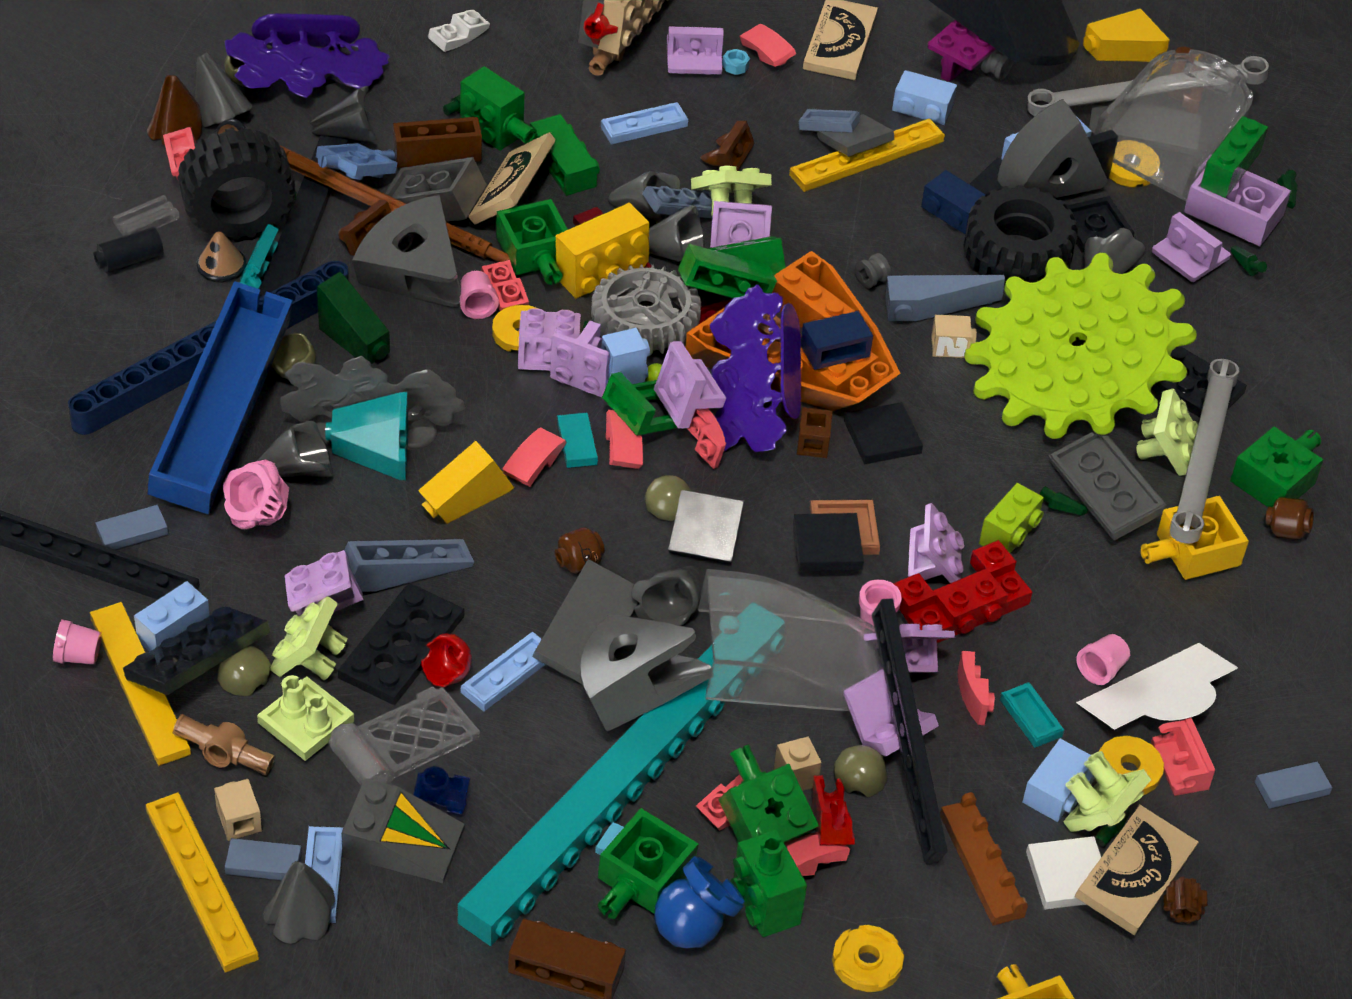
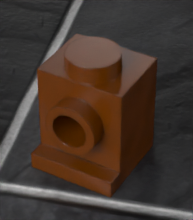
(814, 432)

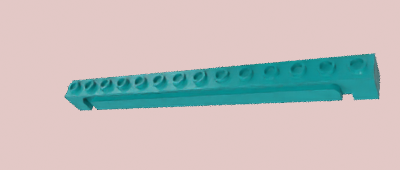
(584, 812)

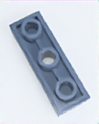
(669, 200)

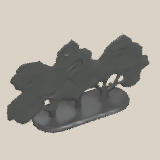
(361, 383)

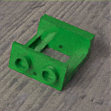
(632, 405)

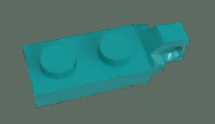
(257, 264)

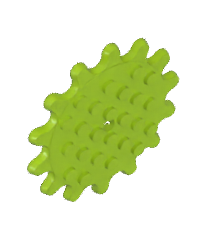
(1115, 368)

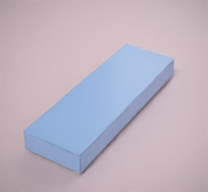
(644, 123)
(503, 673)
(325, 857)

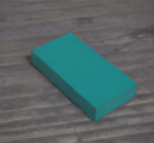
(580, 444)
(1032, 714)

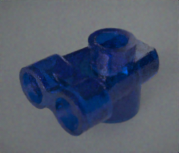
(438, 788)

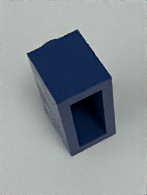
(950, 199)
(836, 340)

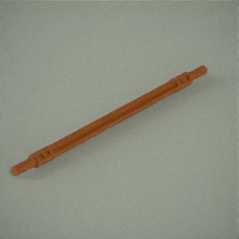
(370, 196)

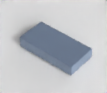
(829, 120)
(132, 528)
(1293, 784)
(260, 858)

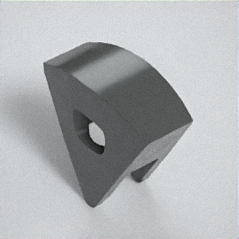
(1044, 146)
(411, 254)
(637, 667)

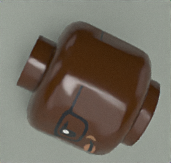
(578, 547)

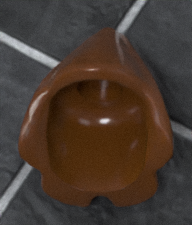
(175, 111)

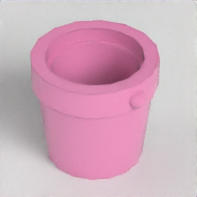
(477, 295)
(873, 593)
(76, 644)
(1103, 659)

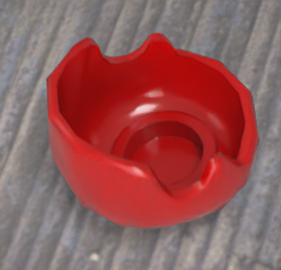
(447, 660)

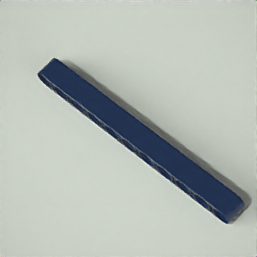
(177, 362)

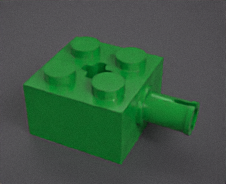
(497, 106)
(530, 238)
(1278, 466)
(771, 791)
(643, 862)
(769, 883)

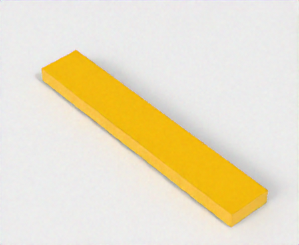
(838, 165)
(148, 705)
(202, 882)

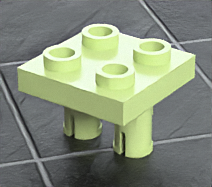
(730, 180)
(1172, 431)
(303, 637)
(304, 716)
(1107, 799)

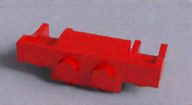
(970, 600)

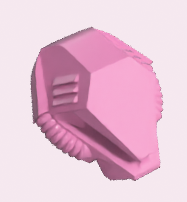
(255, 495)

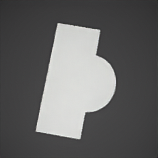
(1164, 691)

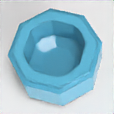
(736, 61)

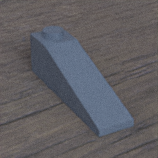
(926, 295)
(398, 562)

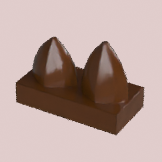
(733, 147)
(362, 224)

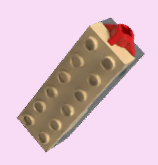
(614, 23)

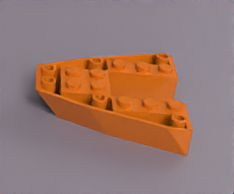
(815, 294)

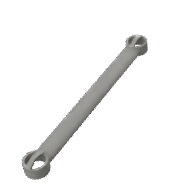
(1111, 91)
(1204, 451)

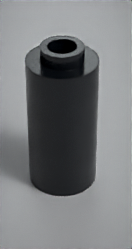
(128, 250)

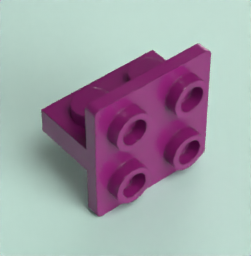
(959, 49)

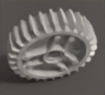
(618, 307)

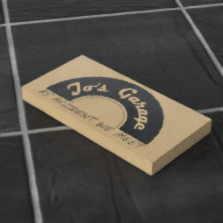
(840, 38)
(512, 178)
(1136, 869)

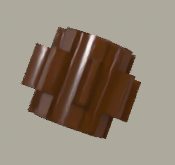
(1185, 900)

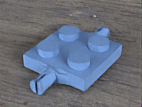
(357, 160)

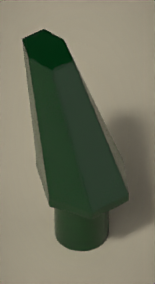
(453, 106)
(1288, 182)
(1248, 261)
(1061, 502)
(1108, 832)

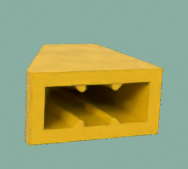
(1125, 38)
(465, 485)

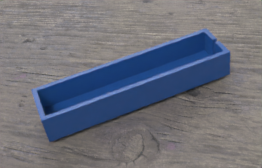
(219, 399)

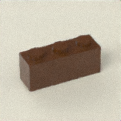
(436, 141)
(566, 960)

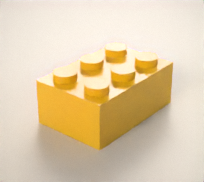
(602, 247)

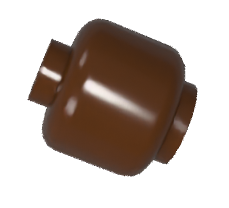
(1290, 518)

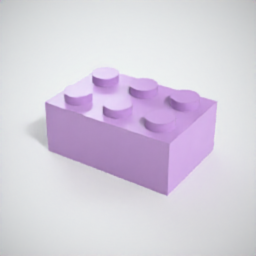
(1248, 210)

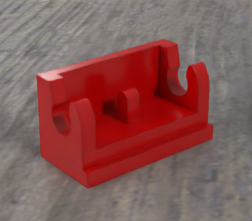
(831, 814)

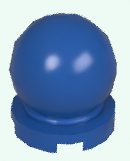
(694, 907)

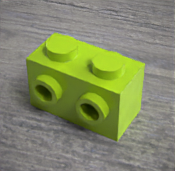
(1012, 518)

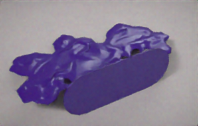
(296, 56)
(748, 374)

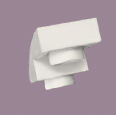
(463, 29)

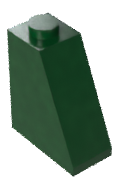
(350, 320)

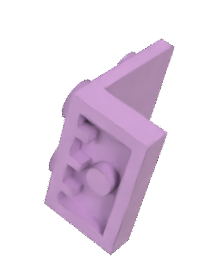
(537, 332)
(874, 717)

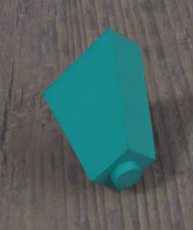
(373, 434)

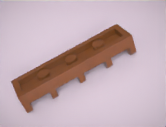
(983, 861)

